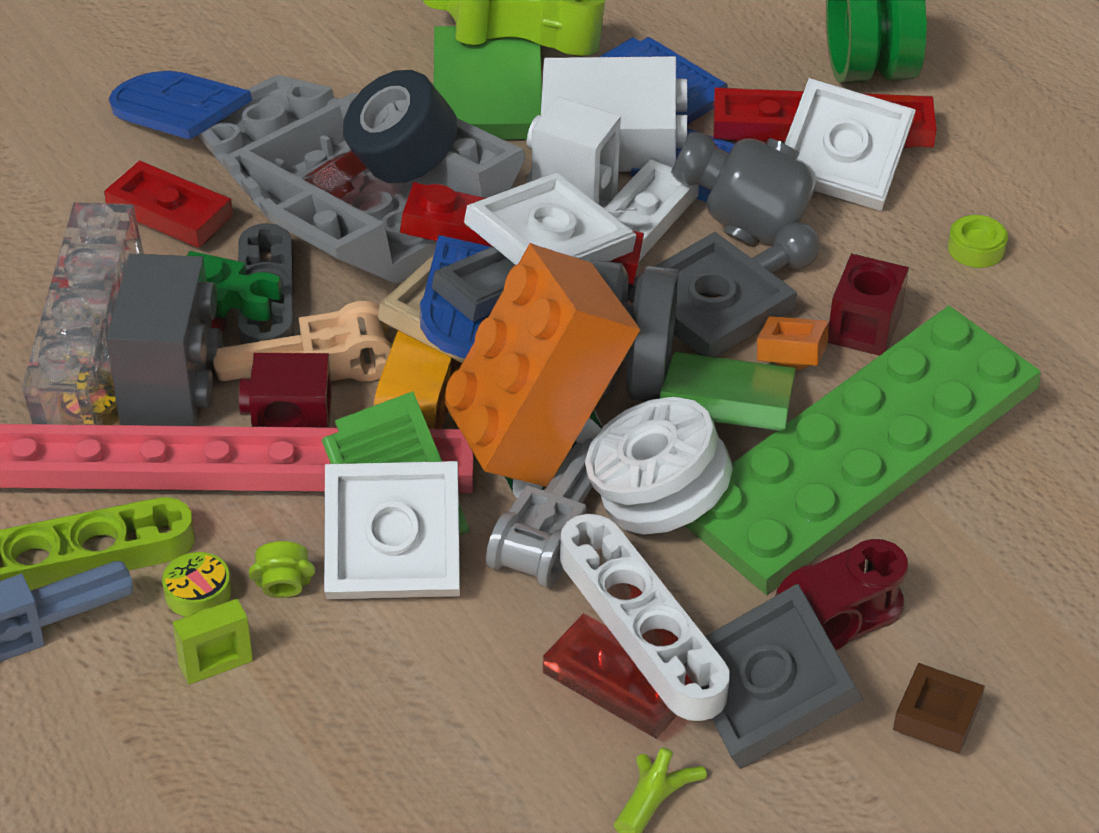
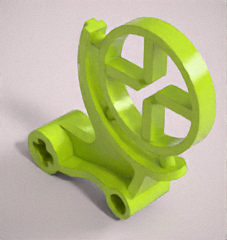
(558, 24)

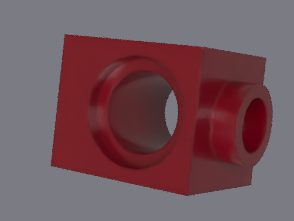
(867, 304)
(287, 390)

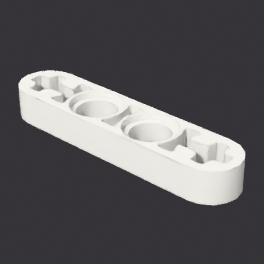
(651, 610)

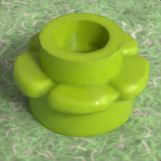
(281, 569)

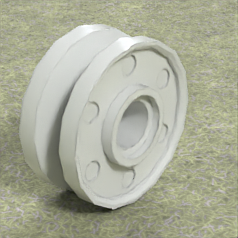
(659, 465)

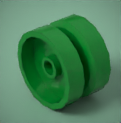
(875, 36)

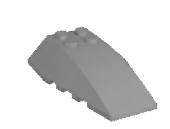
(299, 127)

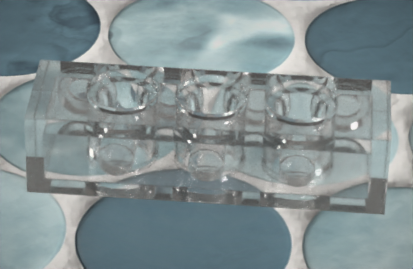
(70, 356)

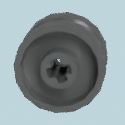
(655, 315)

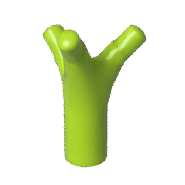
(653, 789)

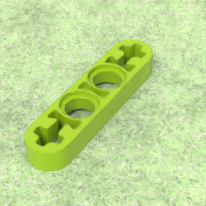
(66, 535)

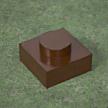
(938, 708)

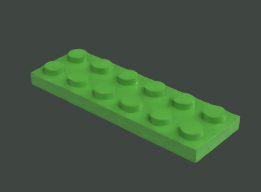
(862, 446)

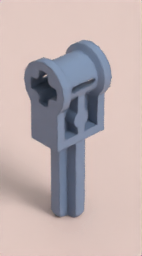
(27, 611)

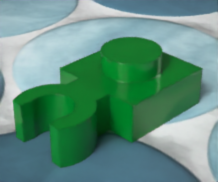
(238, 290)

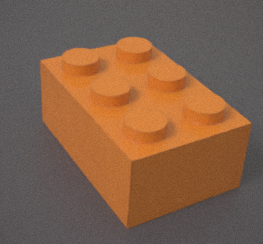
(539, 365)

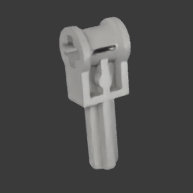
(530, 532)

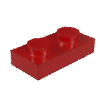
(171, 203)

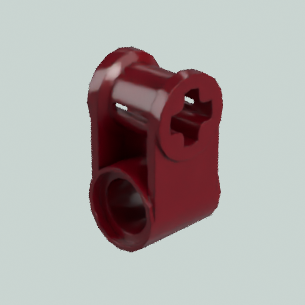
(847, 596)

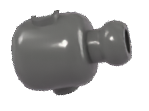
(751, 188)

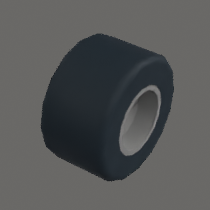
(400, 126)

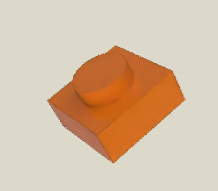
(792, 341)

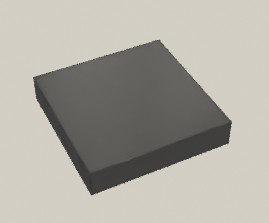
(780, 676)

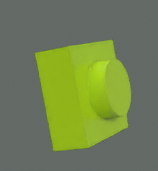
(212, 641)

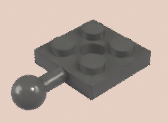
(746, 283)

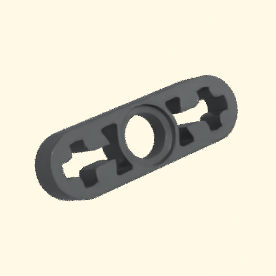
(250, 245)

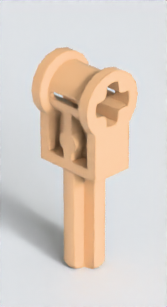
(321, 333)

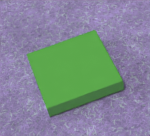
(732, 389)

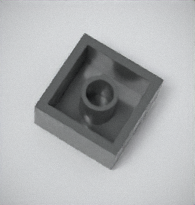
(163, 340)

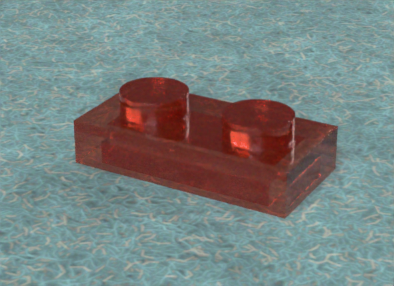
(601, 670)

